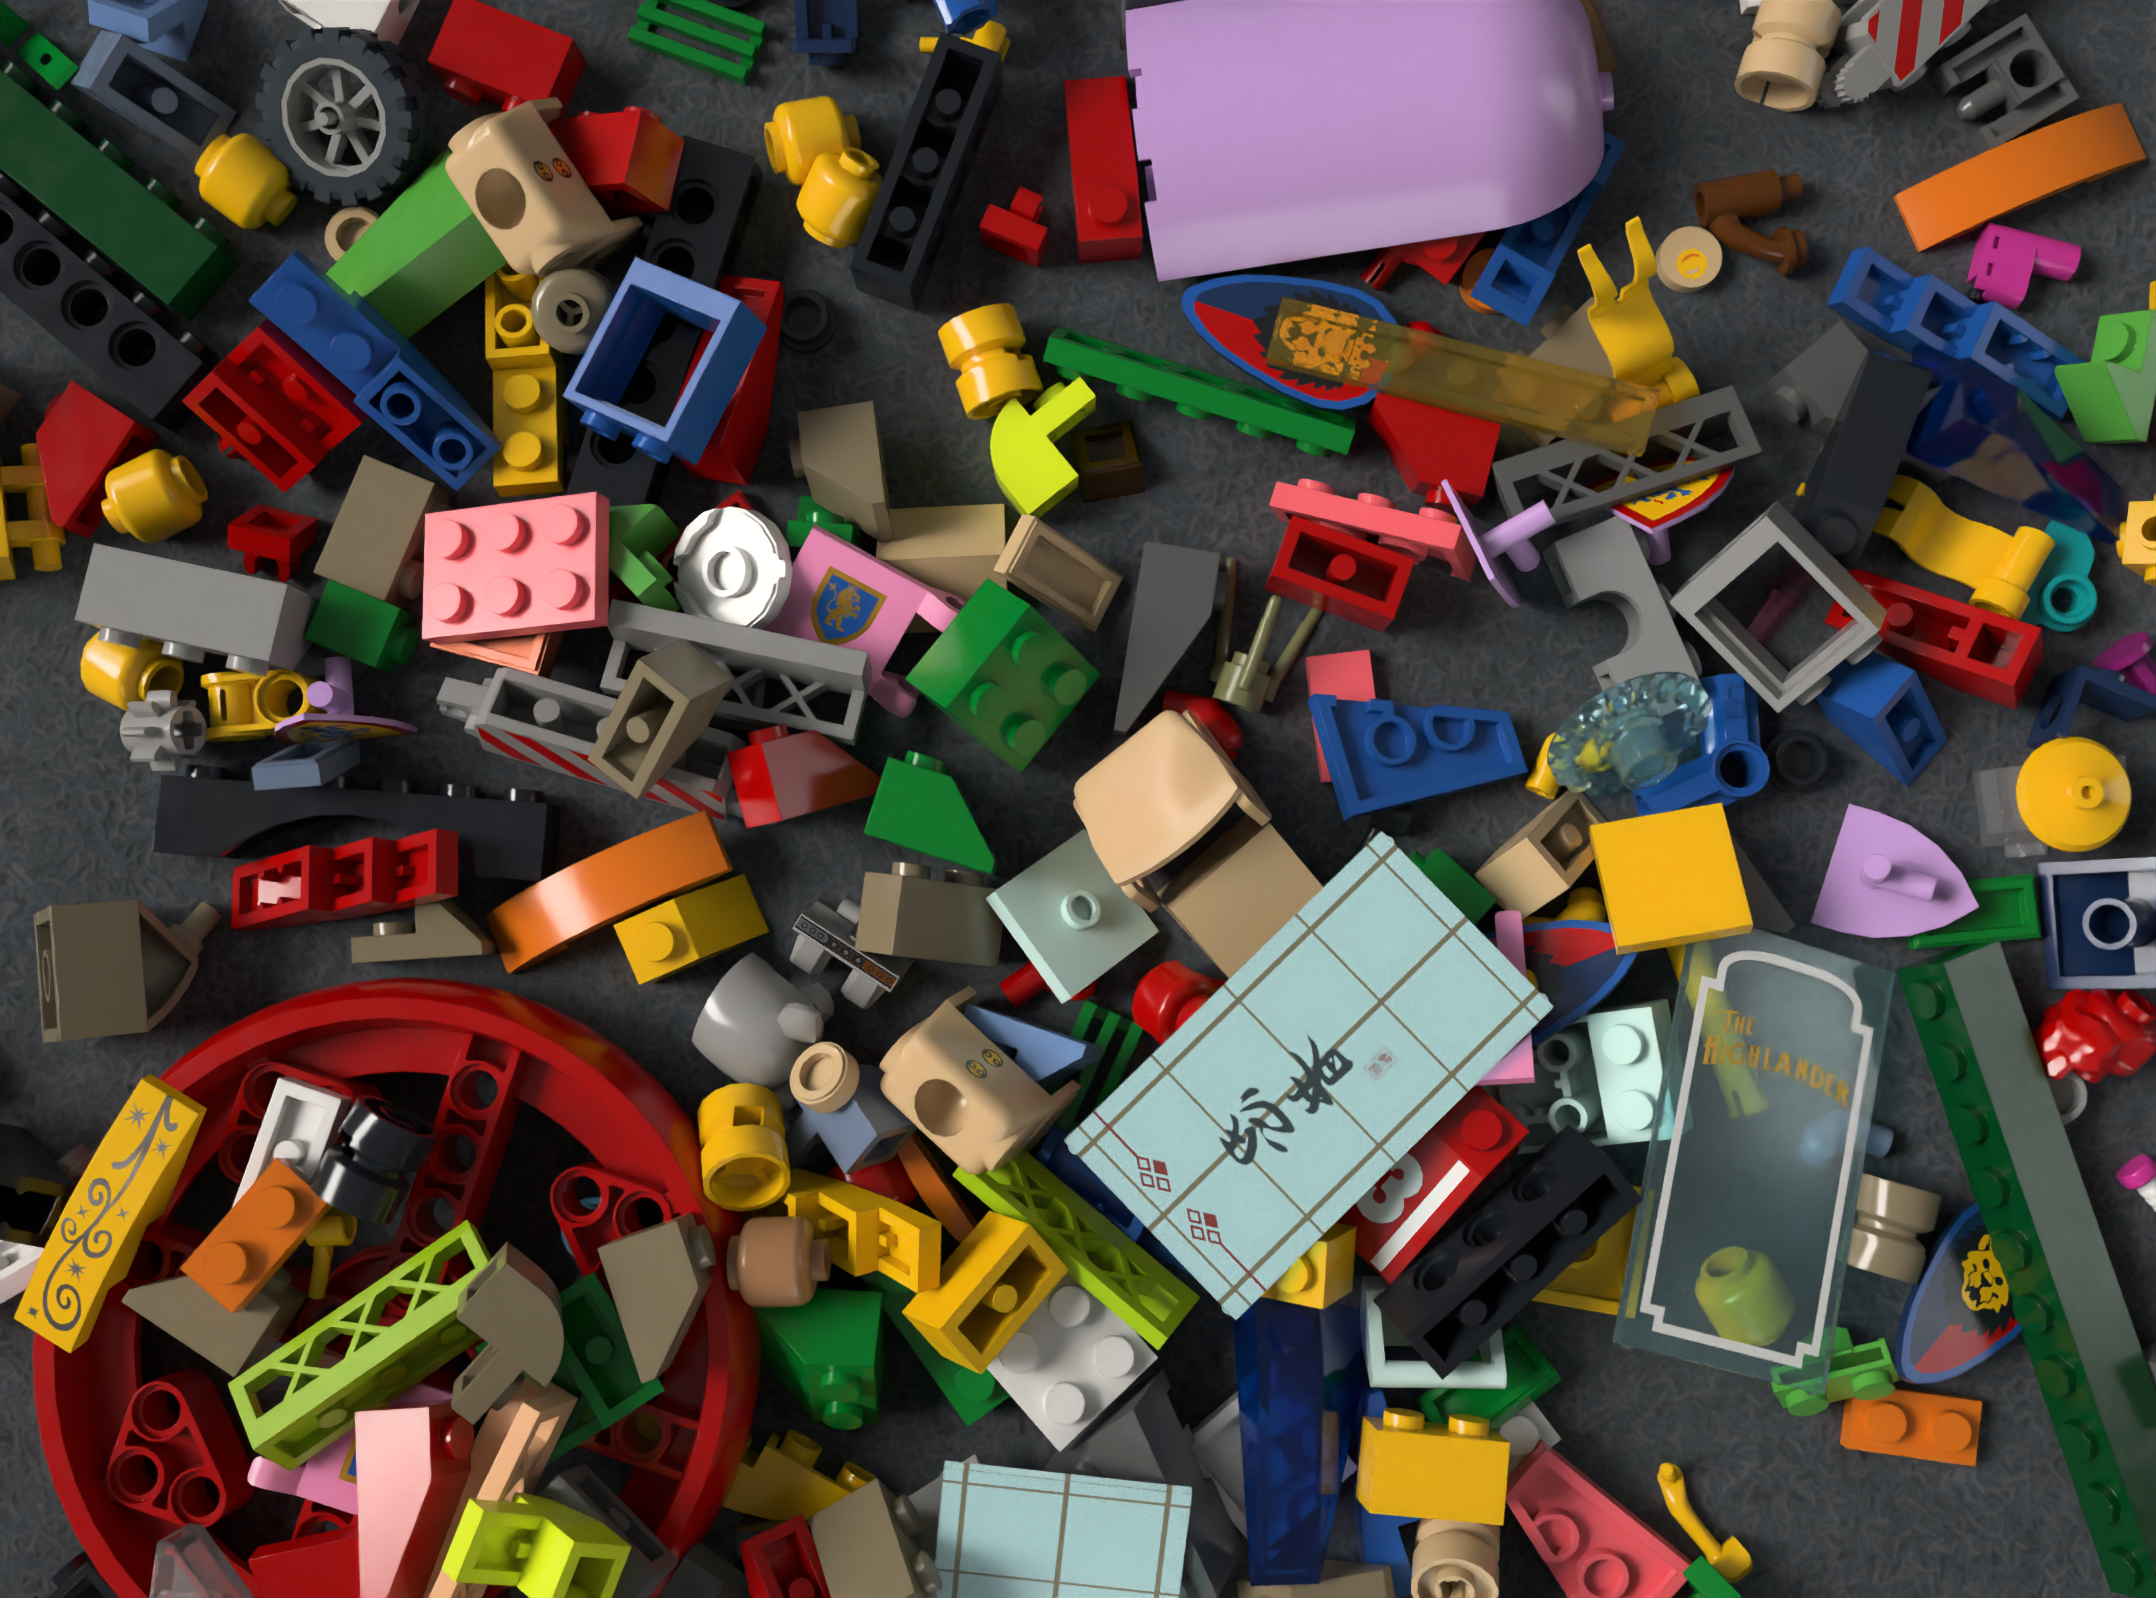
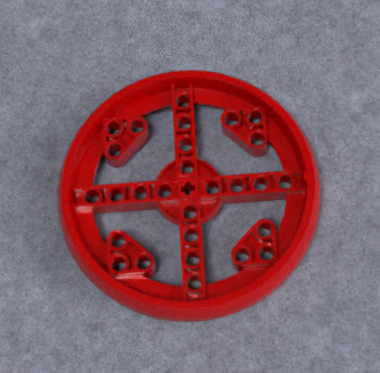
(104, 1422)

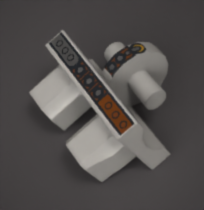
(832, 933)

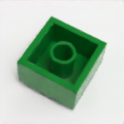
(1003, 675)

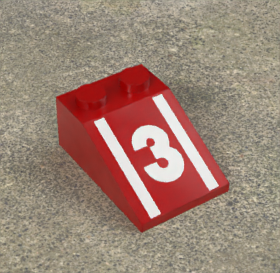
(1433, 1182)

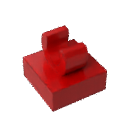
(1017, 230)
(273, 535)

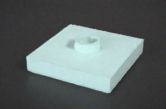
(1071, 917)

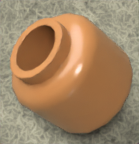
(777, 1261)

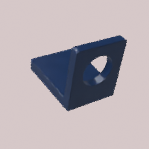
(2094, 687)

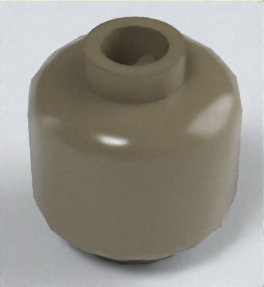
(549, 306)

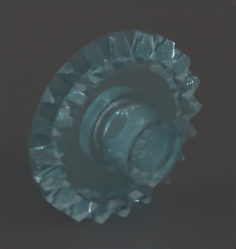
(1629, 734)

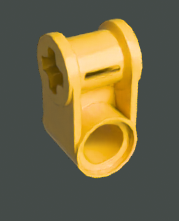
(251, 705)

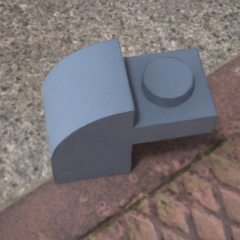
(856, 1135)

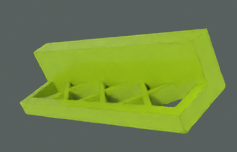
(1088, 1245)
(372, 1369)

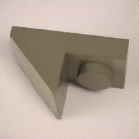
(441, 932)

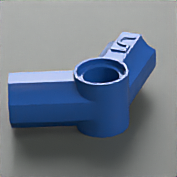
(1729, 734)

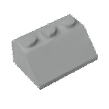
(195, 610)

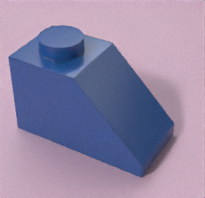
(1884, 713)

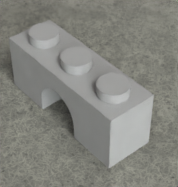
(1612, 566)

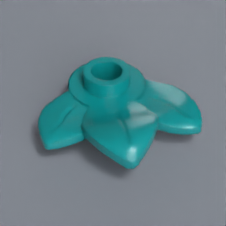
(2066, 570)

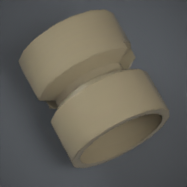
(1888, 1228)

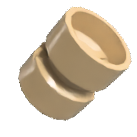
(1788, 52)
(1455, 1559)

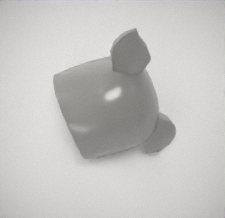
(761, 1025)

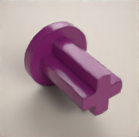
(2131, 658)

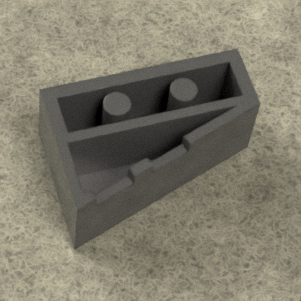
(1146, 1443)

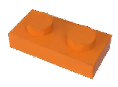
(256, 1236)
(1915, 1425)

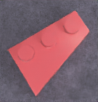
(1374, 516)
(1588, 1535)

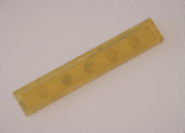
(1463, 377)

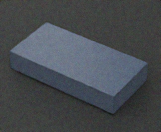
(306, 764)

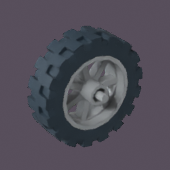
(293, 131)

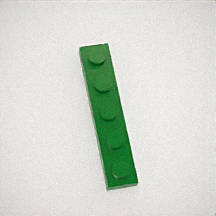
(1199, 392)

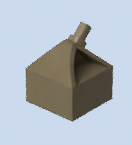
(113, 966)

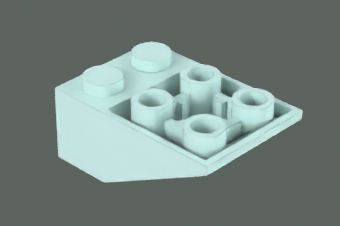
(1595, 1077)

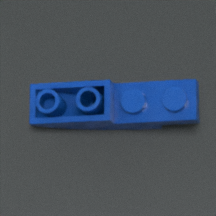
(380, 367)

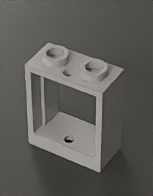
(1741, 649)

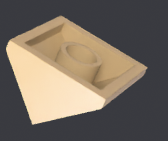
(947, 549)
(1239, 893)

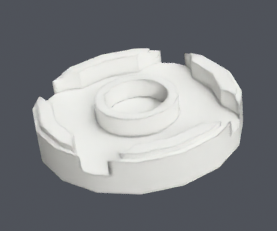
(733, 568)

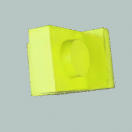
(1023, 452)
(537, 1548)

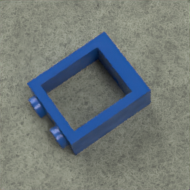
(622, 341)

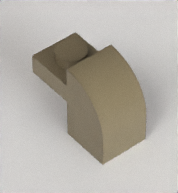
(521, 1319)

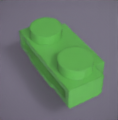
(1854, 1371)

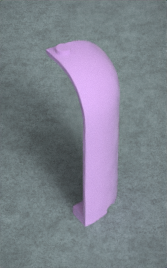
(1356, 123)

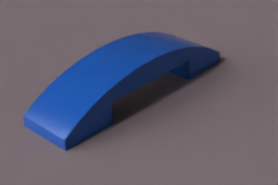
(1533, 250)

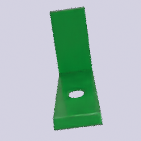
(60, 67)

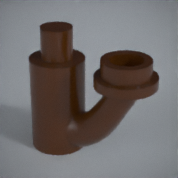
(1730, 199)

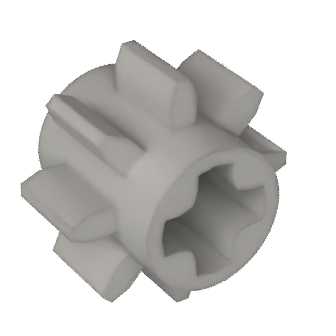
(163, 730)

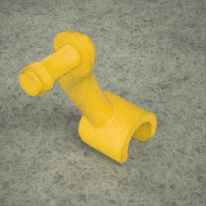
(1727, 1559)

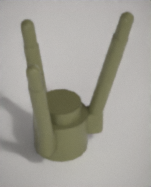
(1245, 678)

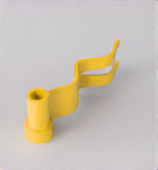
(1633, 326)
(1962, 549)

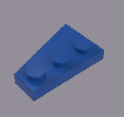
(1410, 754)

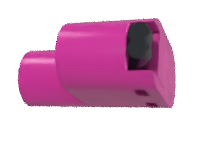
(2007, 259)

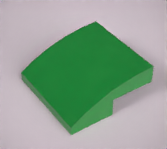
(595, 1365)

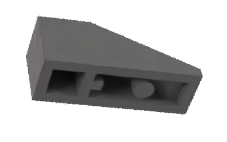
(1817, 383)
(1169, 613)

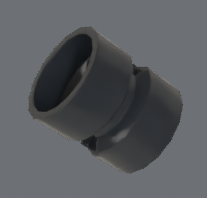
(370, 1167)

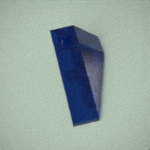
(2009, 447)
(1297, 1415)

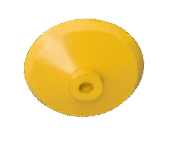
(2074, 794)

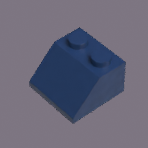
(2099, 923)

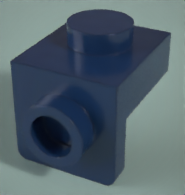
(826, 30)

